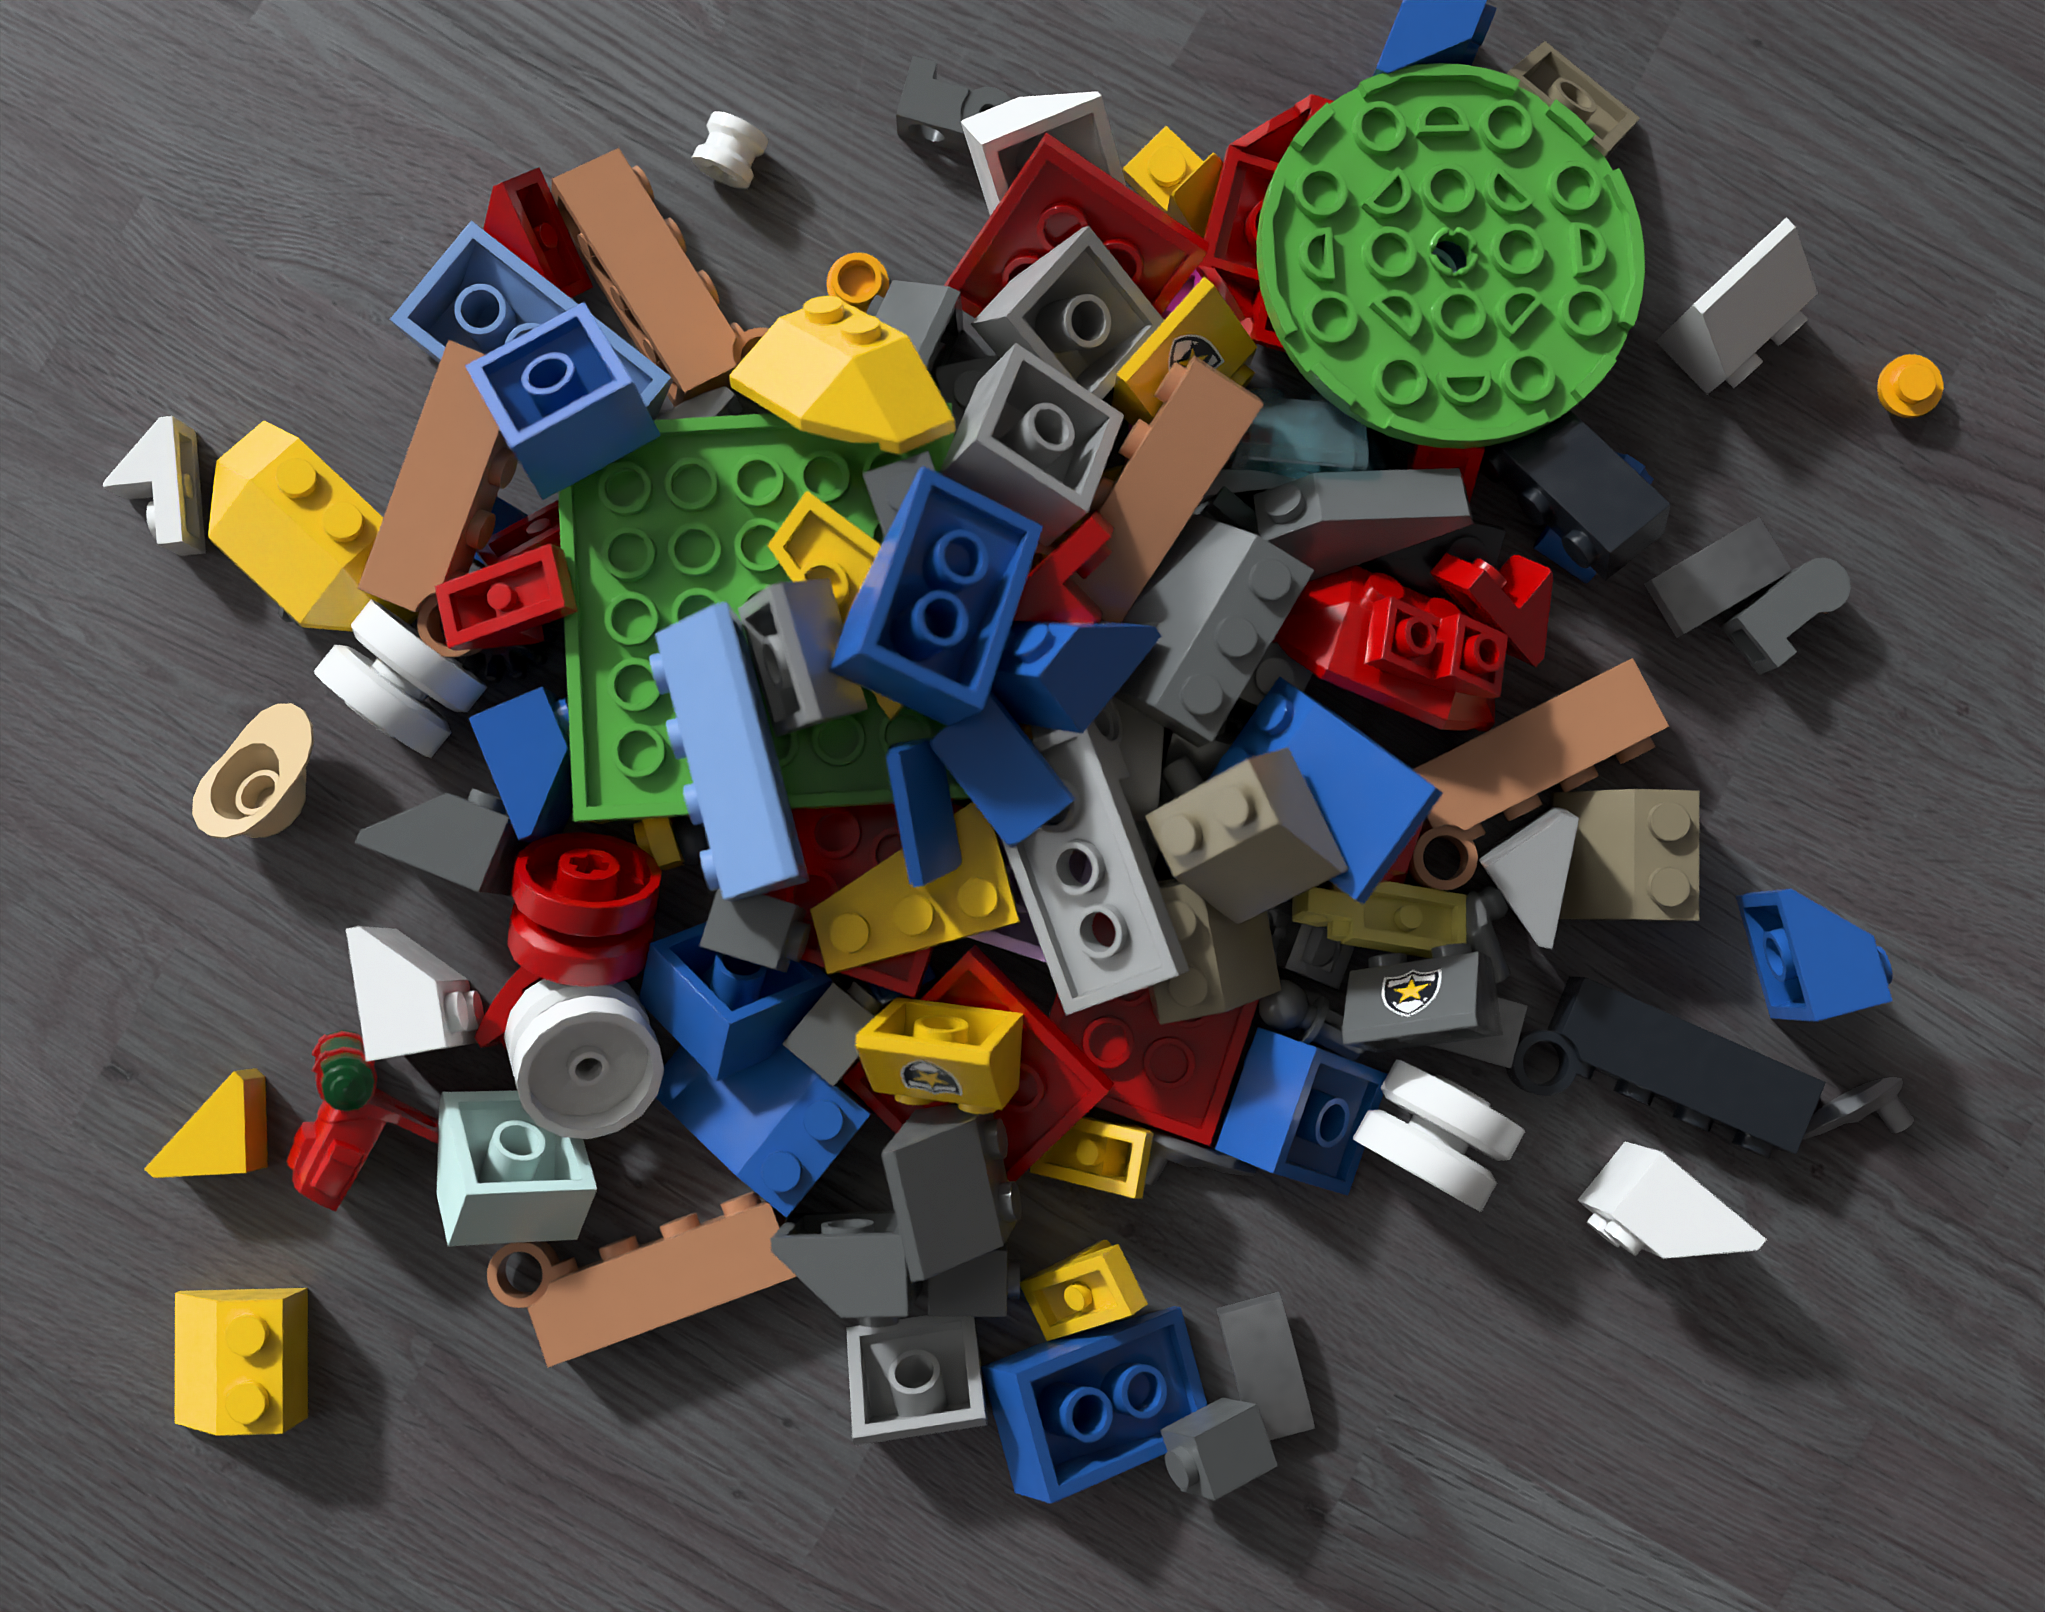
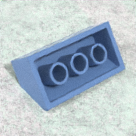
(489, 297)
(729, 754)

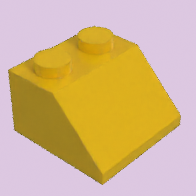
(241, 1360)

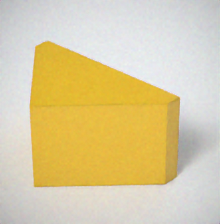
(223, 1135)

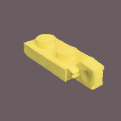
(1391, 920)

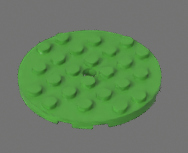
(1392, 328)

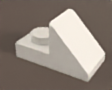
(168, 470)

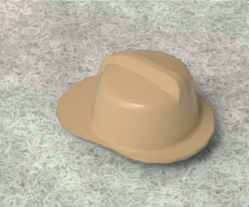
(259, 779)

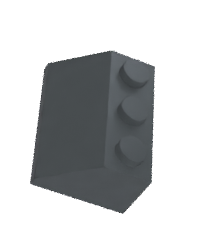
(1217, 611)

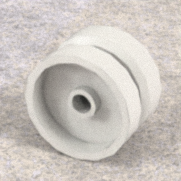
(395, 686)
(583, 1057)
(1439, 1133)

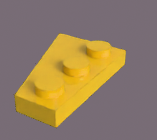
(823, 545)
(888, 917)

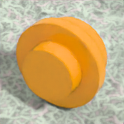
(857, 280)
(1910, 386)

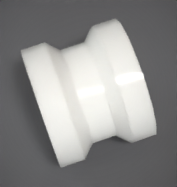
(730, 150)

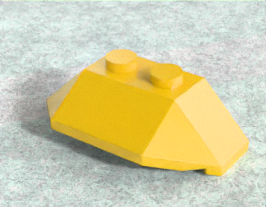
(844, 378)
(295, 529)

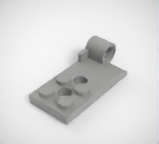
(1120, 882)

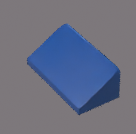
(1002, 772)
(923, 811)

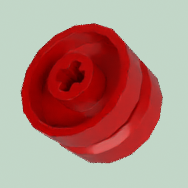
(583, 909)

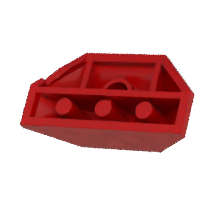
(1236, 214)
(1330, 638)

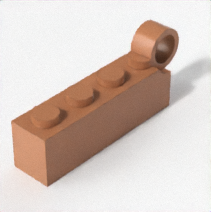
(649, 277)
(1163, 479)
(441, 498)
(1531, 754)
(646, 1283)

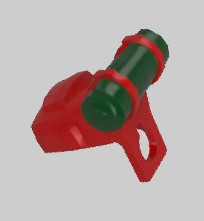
(349, 1121)

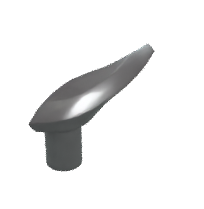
(1860, 1102)
(1189, 1153)

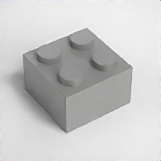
(1033, 442)

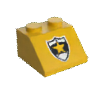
(1197, 327)
(943, 1054)

